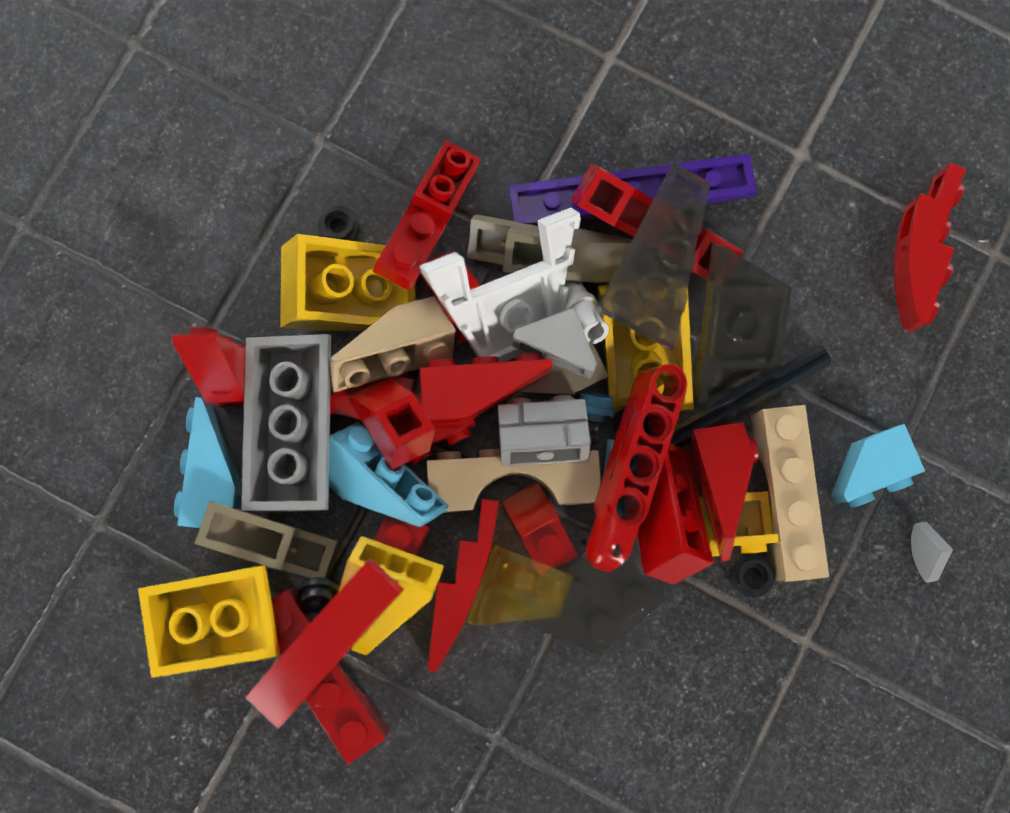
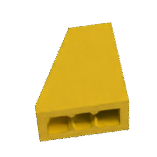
(411, 572)

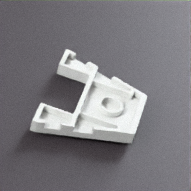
(496, 309)

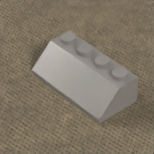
(286, 423)

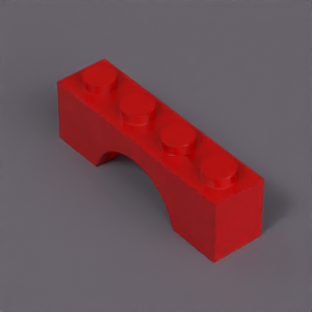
(625, 208)
(336, 702)

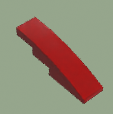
(456, 598)
(324, 643)

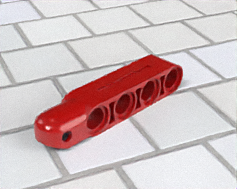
(650, 453)

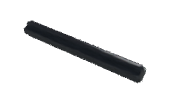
(752, 394)

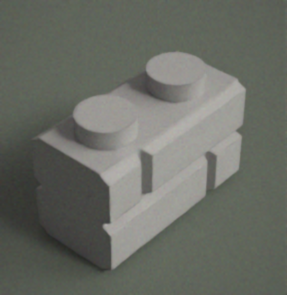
(543, 431)

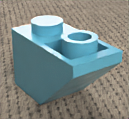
(876, 463)

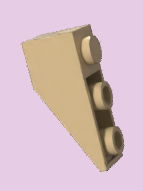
(395, 344)

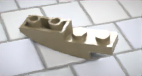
(519, 246)

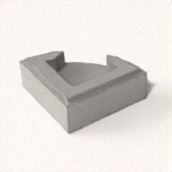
(929, 551)

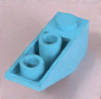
(206, 468)
(364, 478)

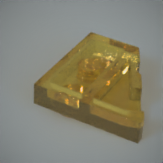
(518, 590)

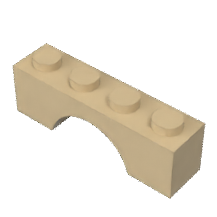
(463, 480)
(795, 509)

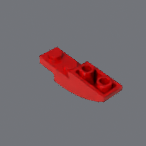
(427, 216)
(920, 257)

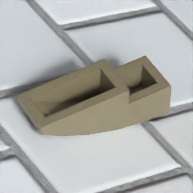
(265, 541)

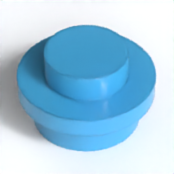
(598, 406)

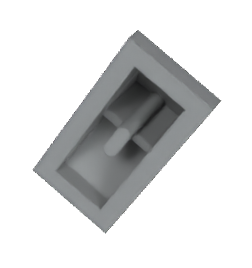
(558, 339)

